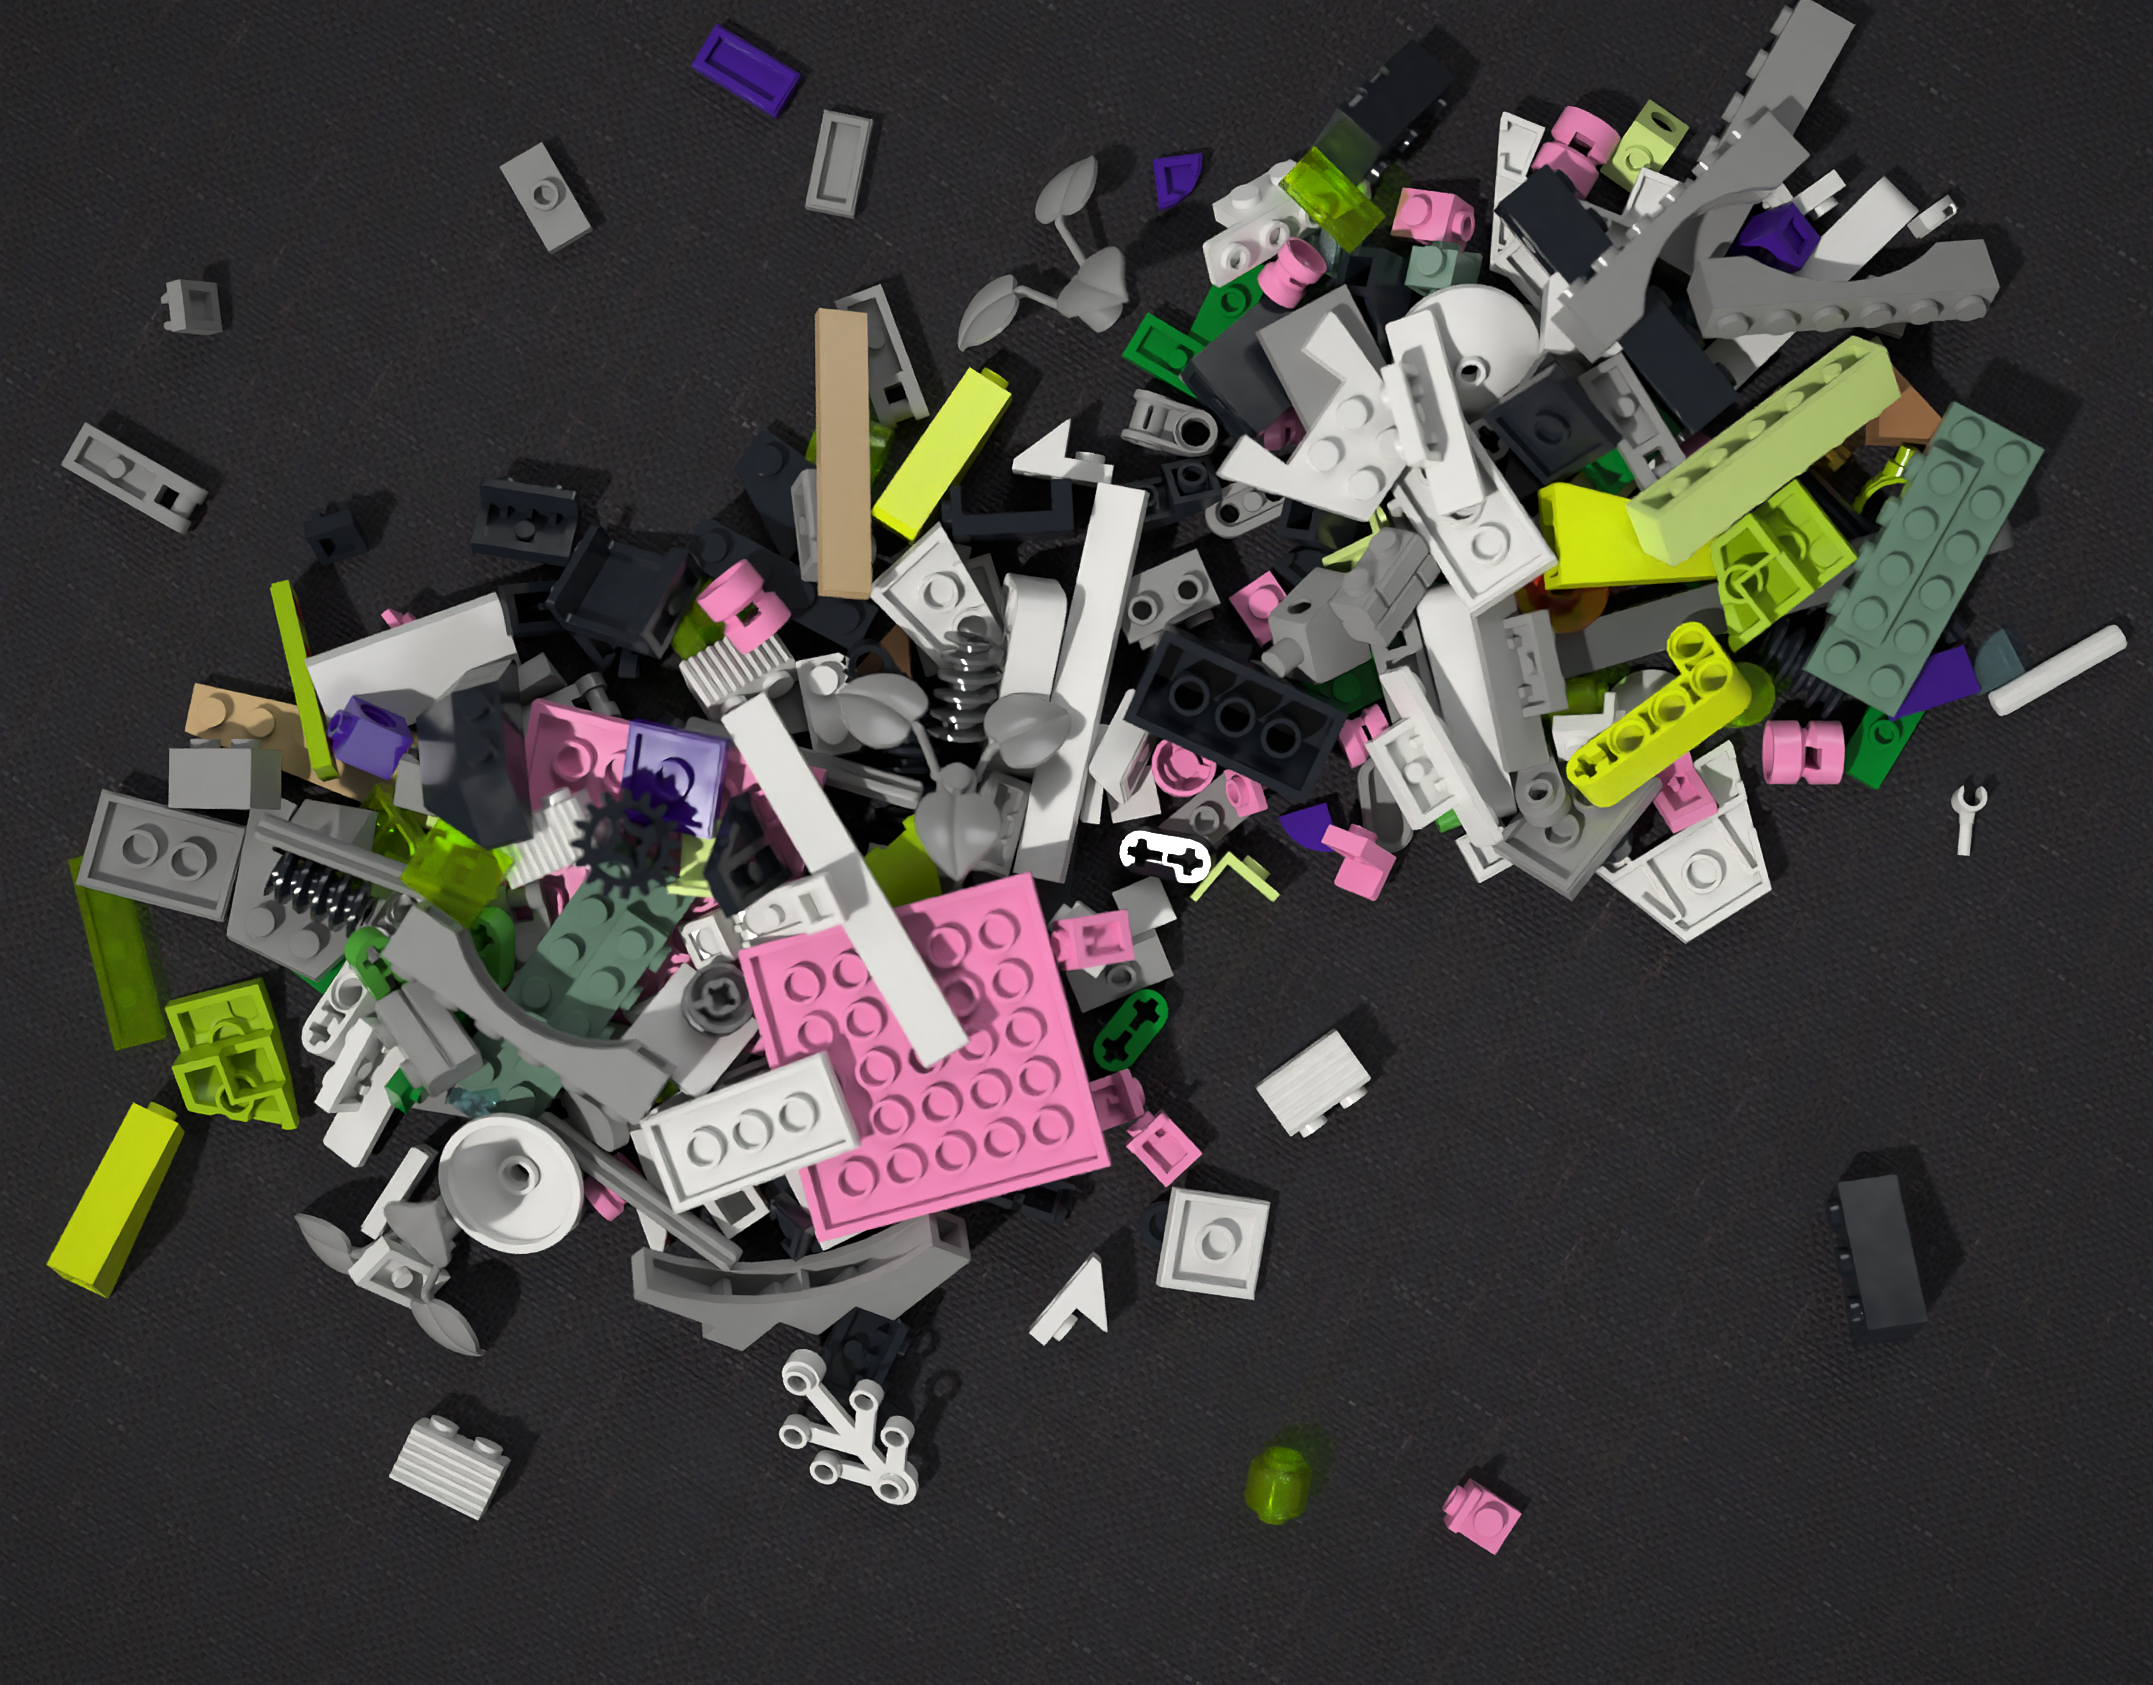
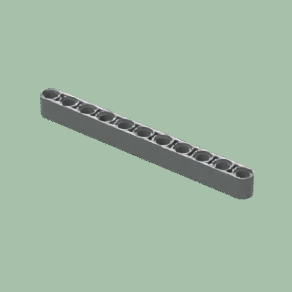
(1648, 624)

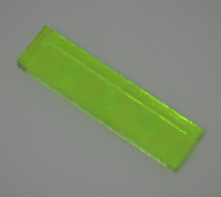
(120, 965)

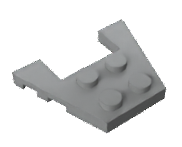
(275, 928)

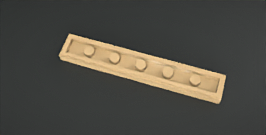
(843, 454)

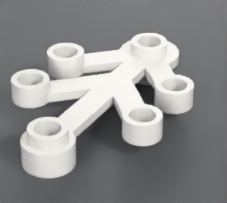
(890, 1477)

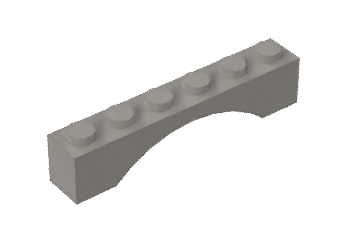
(1749, 298)
(1613, 300)
(443, 957)

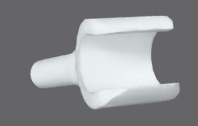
(1967, 816)

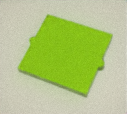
(456, 873)

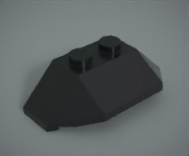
(477, 758)

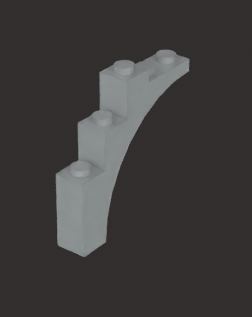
(742, 1304)

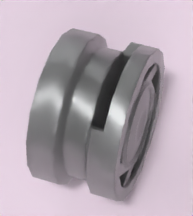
(716, 1000)

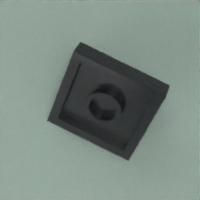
(1552, 423)

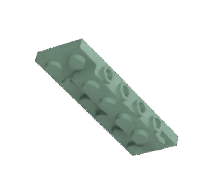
(1921, 558)
(579, 980)

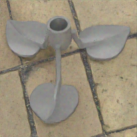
(1092, 294)
(954, 820)
(430, 1232)

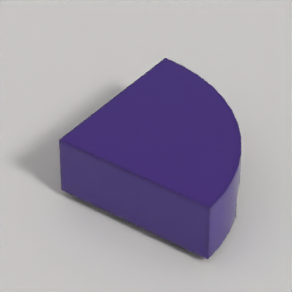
(1176, 178)
(1308, 826)

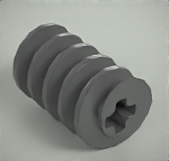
(969, 687)

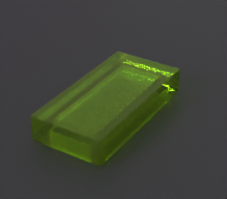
(1331, 200)

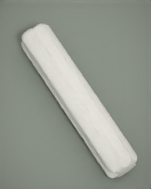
(2057, 670)

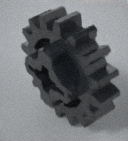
(635, 868)

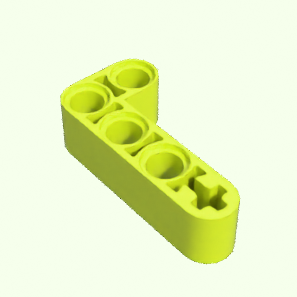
(1666, 722)

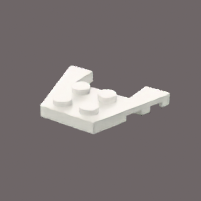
(1515, 153)
(1348, 451)
(1705, 868)

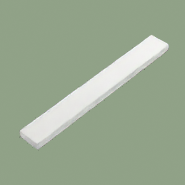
(1083, 679)
(830, 849)

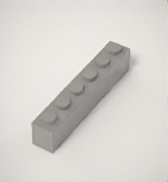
(1783, 85)

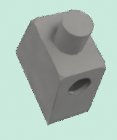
(1309, 635)

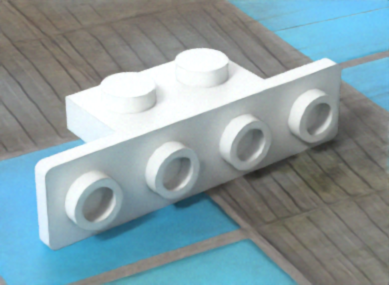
(1258, 224)
(1429, 413)
(1424, 766)
(358, 1093)

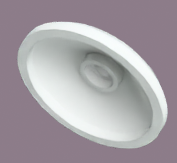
(1487, 331)
(498, 1200)

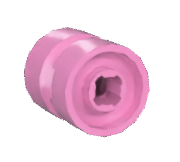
(1585, 134)
(731, 594)
(1785, 752)
(1180, 770)

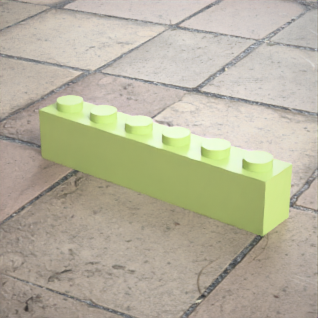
(1763, 450)

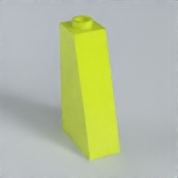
(943, 455)
(1599, 544)
(118, 1200)

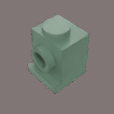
(1441, 267)

